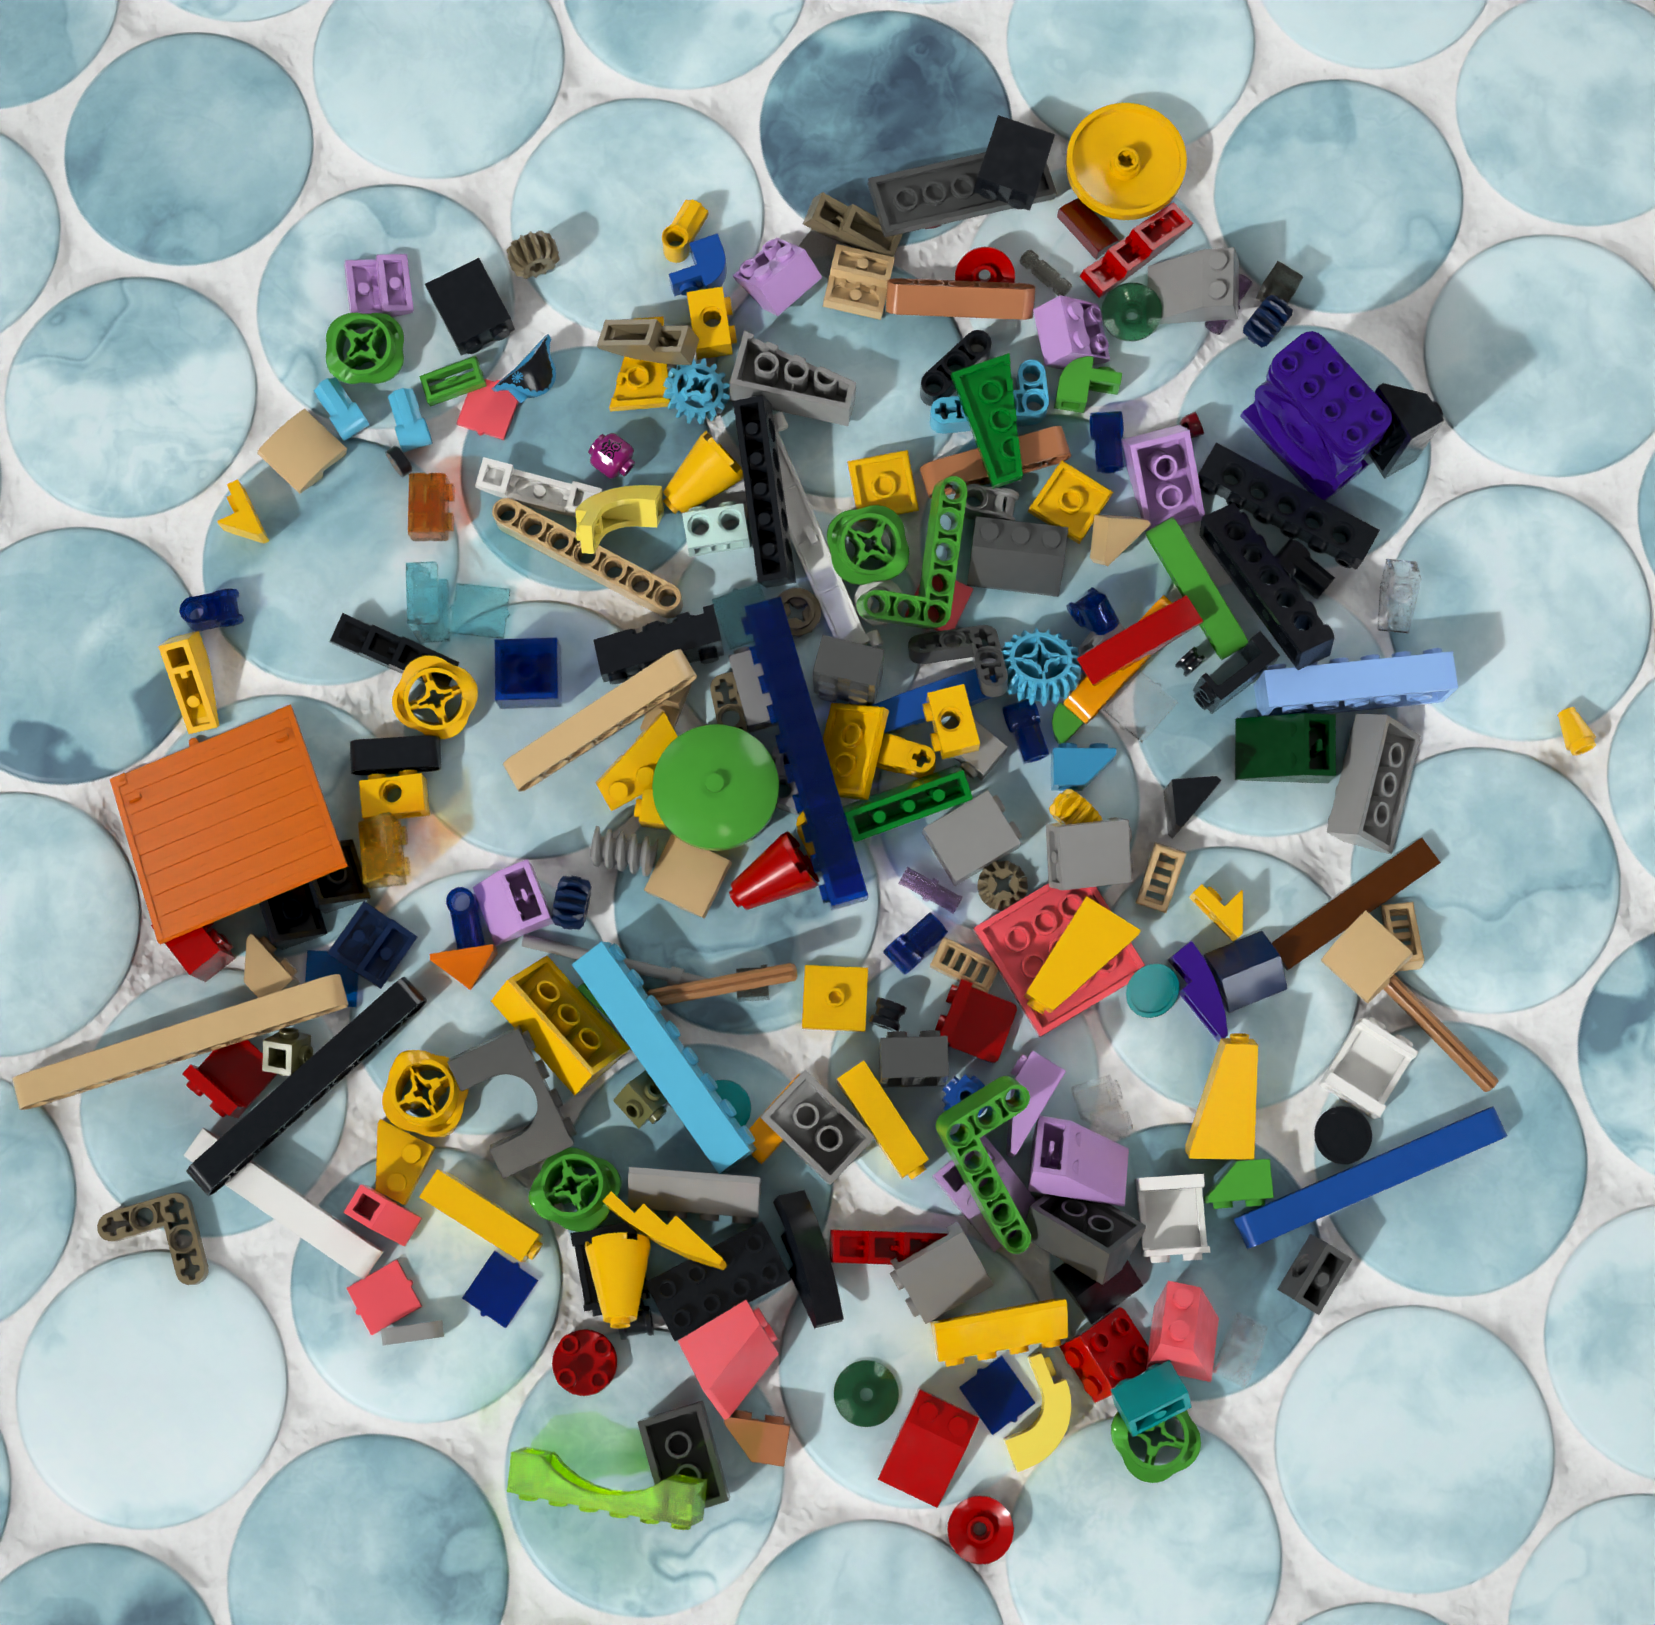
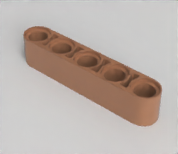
(960, 298)
(1037, 451)

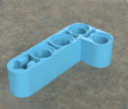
(1025, 393)

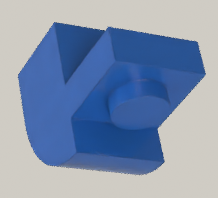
(708, 267)

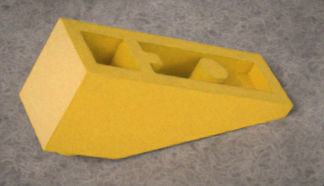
(191, 680)

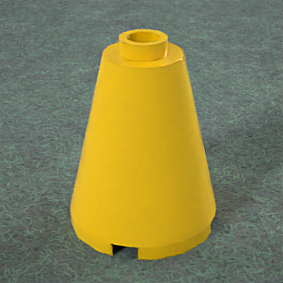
(702, 475)
(618, 1275)

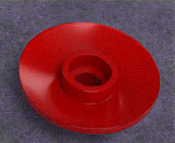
(988, 259)
(984, 1547)

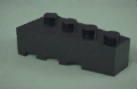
(631, 652)

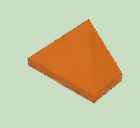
(466, 964)

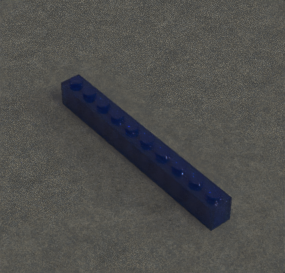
(805, 753)

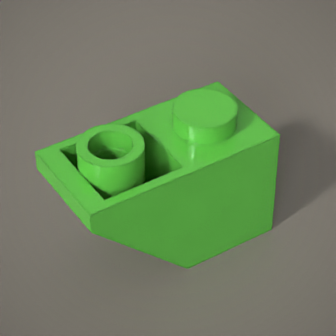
(1242, 1181)

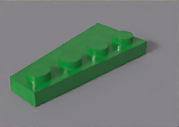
(991, 414)

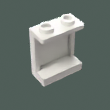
(1368, 1066)
(1173, 1217)

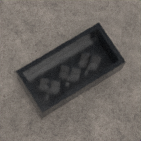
(699, 1293)

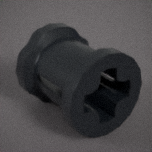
(641, 1325)

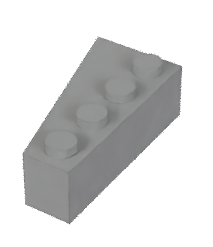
(790, 383)

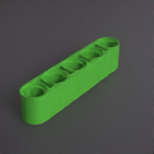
(1194, 581)

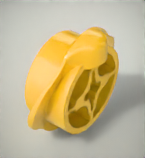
(423, 667)
(408, 1066)

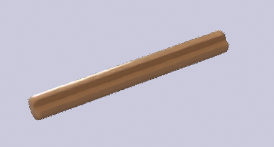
(725, 984)
(1441, 1034)

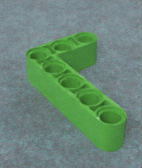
(931, 566)
(980, 1165)

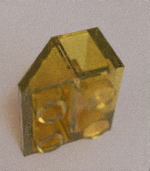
(383, 851)

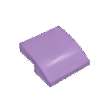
(379, 285)

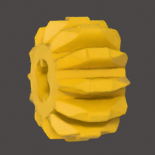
(1073, 809)

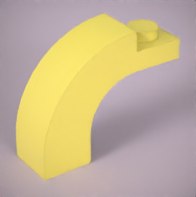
(617, 509)
(1050, 1426)

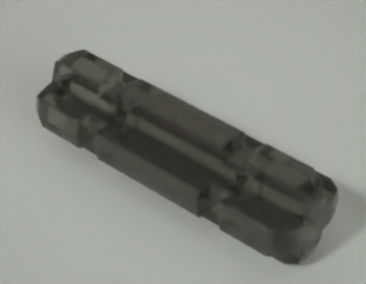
(1045, 273)

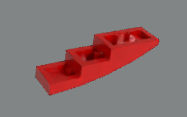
(1136, 250)
(1140, 640)
(877, 1246)

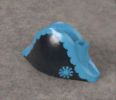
(532, 376)

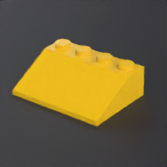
(1000, 1330)

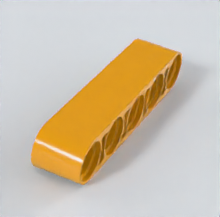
(1090, 699)

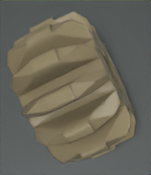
(533, 254)

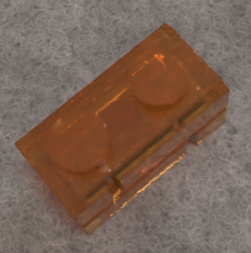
(429, 507)

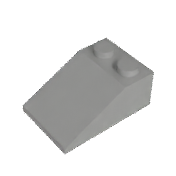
(1197, 286)
(817, 1127)

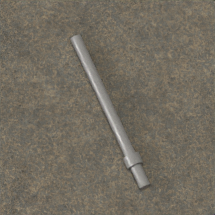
(673, 976)

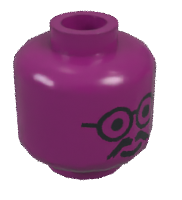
(611, 455)

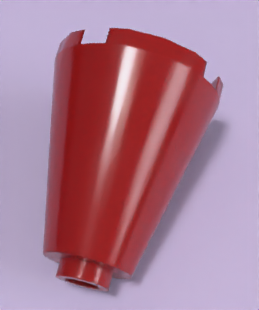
(774, 875)

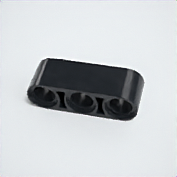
(960, 355)
(395, 755)

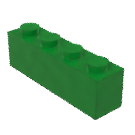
(907, 803)

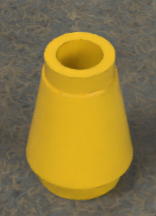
(1575, 732)

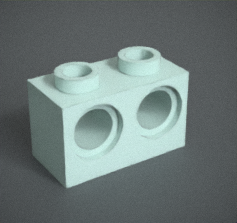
(717, 537)

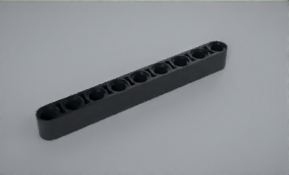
(306, 1086)

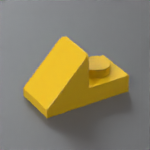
(244, 520)
(1227, 917)

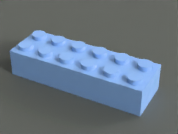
(1357, 684)

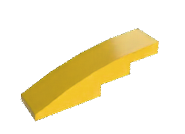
(674, 1236)

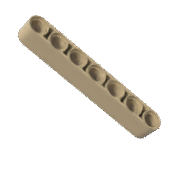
(597, 569)
(600, 720)

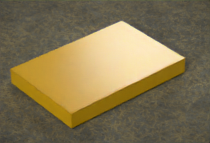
(853, 746)

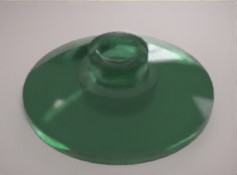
(1127, 299)
(866, 1375)

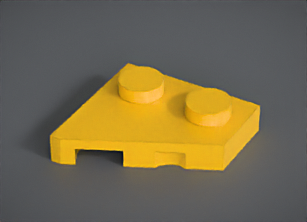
(399, 1161)

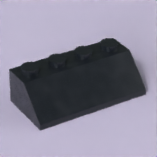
(1412, 427)

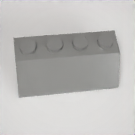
(1373, 782)
(695, 1193)

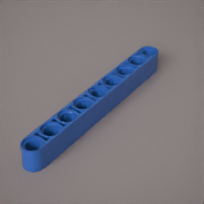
(1370, 1177)

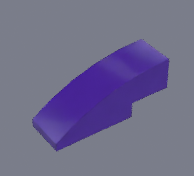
(1201, 989)

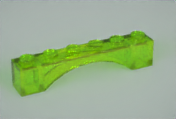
(545, 1476)

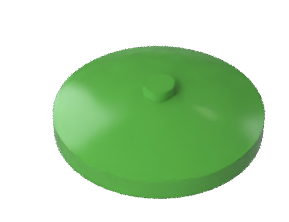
(715, 787)

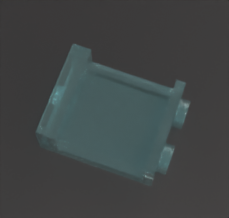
(427, 602)

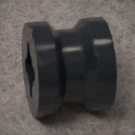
(887, 1014)

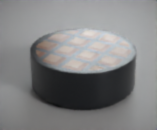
(399, 461)

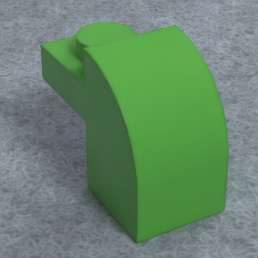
(1079, 379)

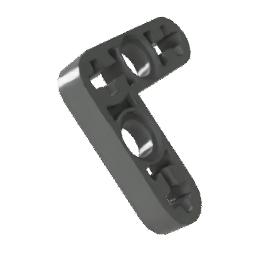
(970, 646)

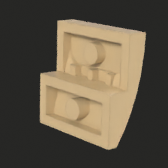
(858, 281)
(302, 451)
(687, 876)
(1366, 957)

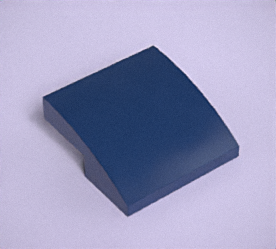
(372, 945)

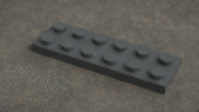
(938, 195)

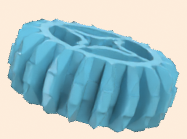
(1054, 656)

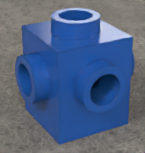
(956, 1087)

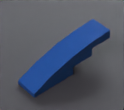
(907, 707)

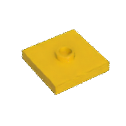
(884, 482)
(1070, 501)
(835, 998)

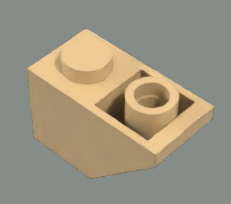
(263, 970)

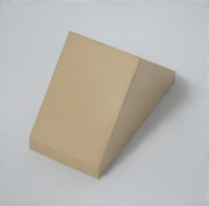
(1113, 535)

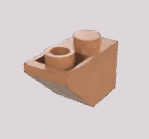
(760, 1439)

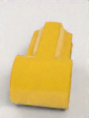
(683, 229)

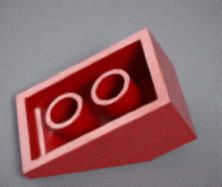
(928, 1447)

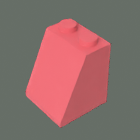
(1184, 1331)
(730, 1355)

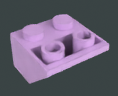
(777, 275)
(1069, 331)
(513, 902)

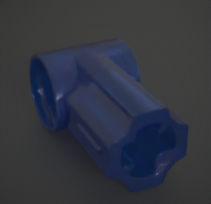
(1107, 432)
(1024, 723)
(465, 923)
(910, 948)

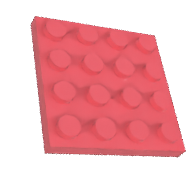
(1024, 937)

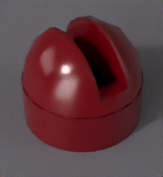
(1193, 424)

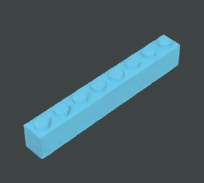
(664, 1056)

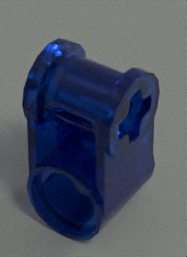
(214, 610)
(1094, 612)

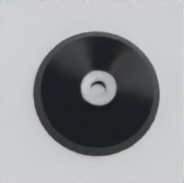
(1343, 1135)

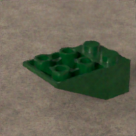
(1286, 748)

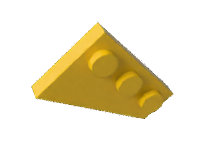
(640, 384)
(636, 767)

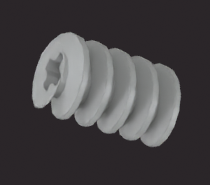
(623, 852)

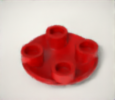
(584, 1362)

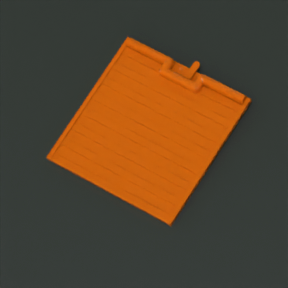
(226, 824)

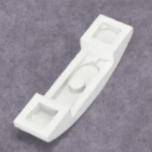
(532, 489)

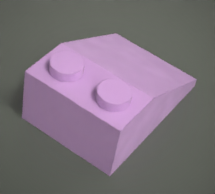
(1164, 476)
(1040, 1079)

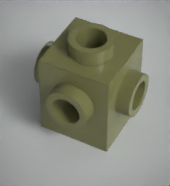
(286, 1051)
(642, 1100)

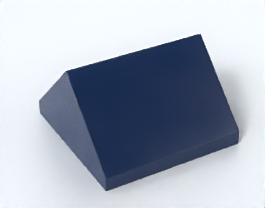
(1247, 971)

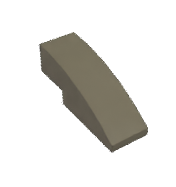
(849, 225)
(649, 341)

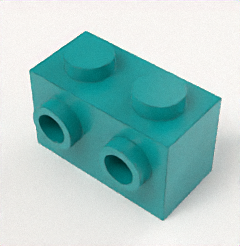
(1150, 1398)

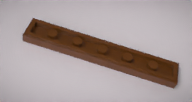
(1352, 903)

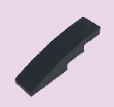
(384, 647)
(811, 1262)

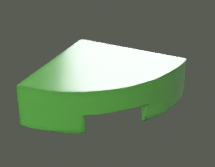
(1064, 724)

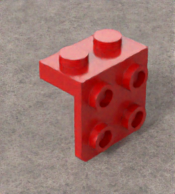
(976, 1022)
(230, 1078)
(1107, 1354)

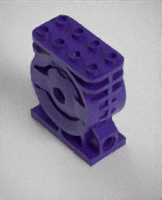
(1317, 415)

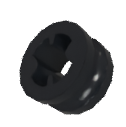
(1190, 661)

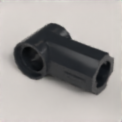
(1303, 569)

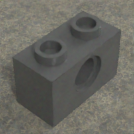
(1314, 1274)

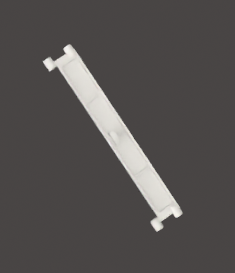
(816, 555)

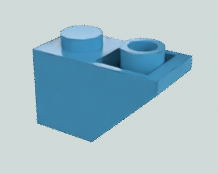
(1078, 767)

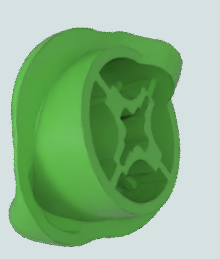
(345, 327)
(885, 520)
(545, 1196)
(1146, 1470)

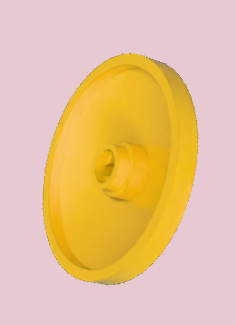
(1126, 161)

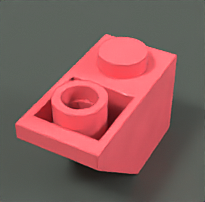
(382, 1215)

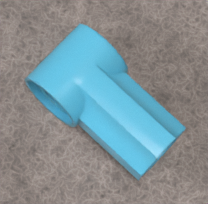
(344, 413)
(411, 427)

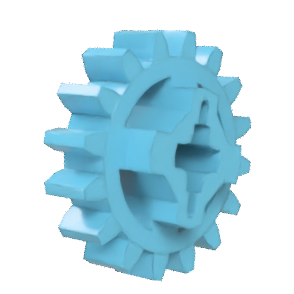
(694, 403)

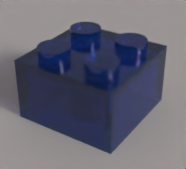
(528, 673)

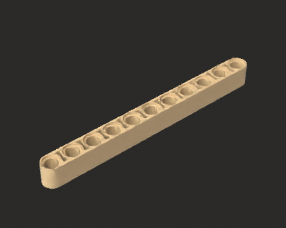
(180, 1042)

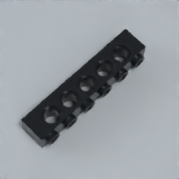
(764, 491)
(1303, 504)
(1252, 569)

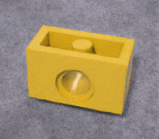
(708, 305)
(954, 703)
(413, 797)

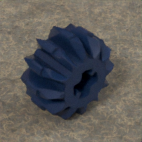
(1267, 321)
(571, 902)

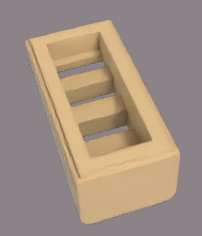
(1175, 869)
(1399, 909)
(947, 944)

